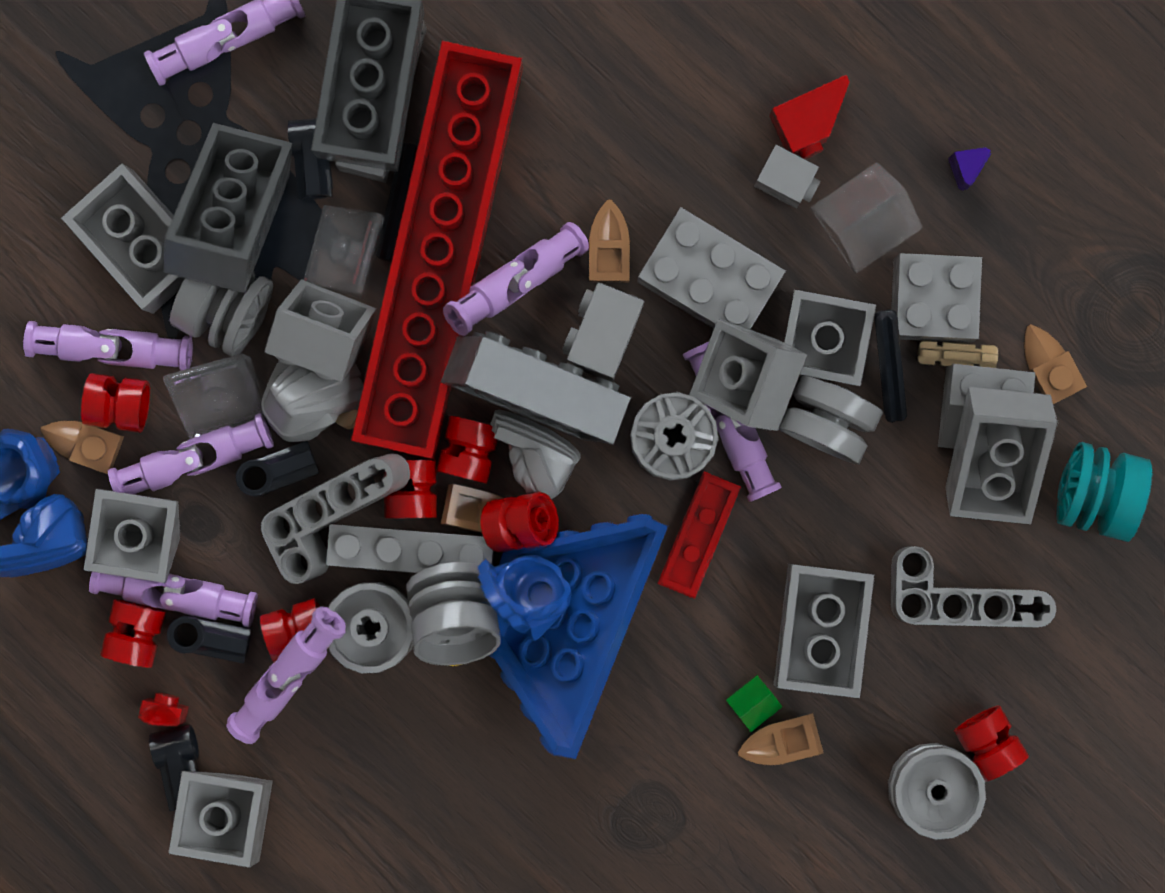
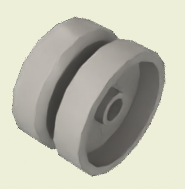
(831, 415)
(376, 651)
(957, 803)

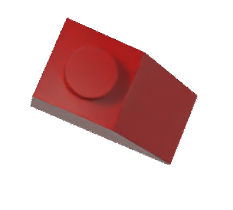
(809, 118)

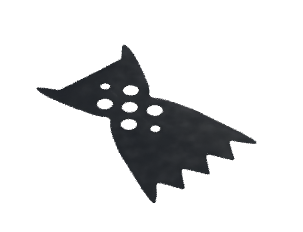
(126, 84)

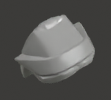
(304, 404)
(538, 455)

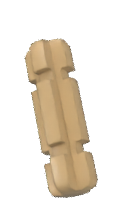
(957, 353)

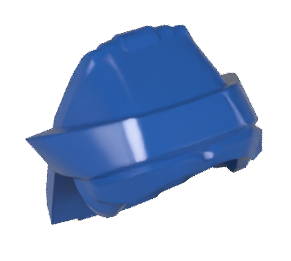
(25, 470)
(45, 538)
(526, 593)

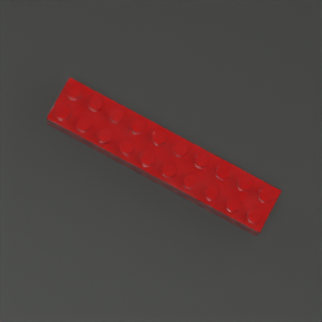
(437, 247)

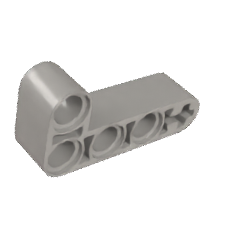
(336, 505)
(972, 599)

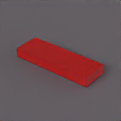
(699, 535)

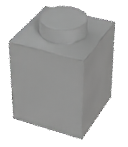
(788, 177)

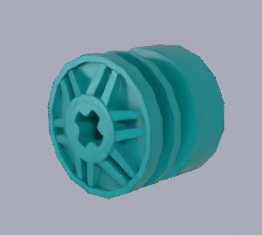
(1113, 493)

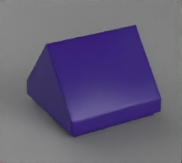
(967, 165)

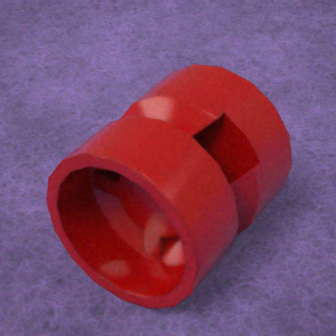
(113, 402)
(467, 450)
(416, 503)
(519, 522)
(280, 627)
(131, 648)
(990, 741)

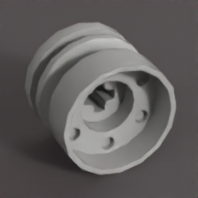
(230, 313)
(650, 444)
(451, 615)

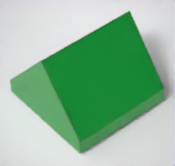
(754, 703)

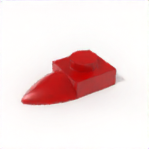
(163, 710)

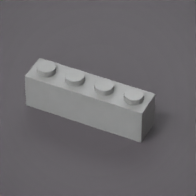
(401, 548)

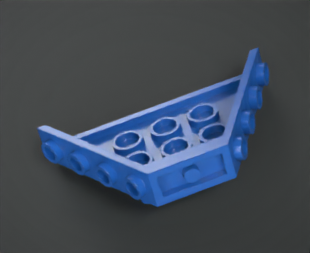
(569, 664)

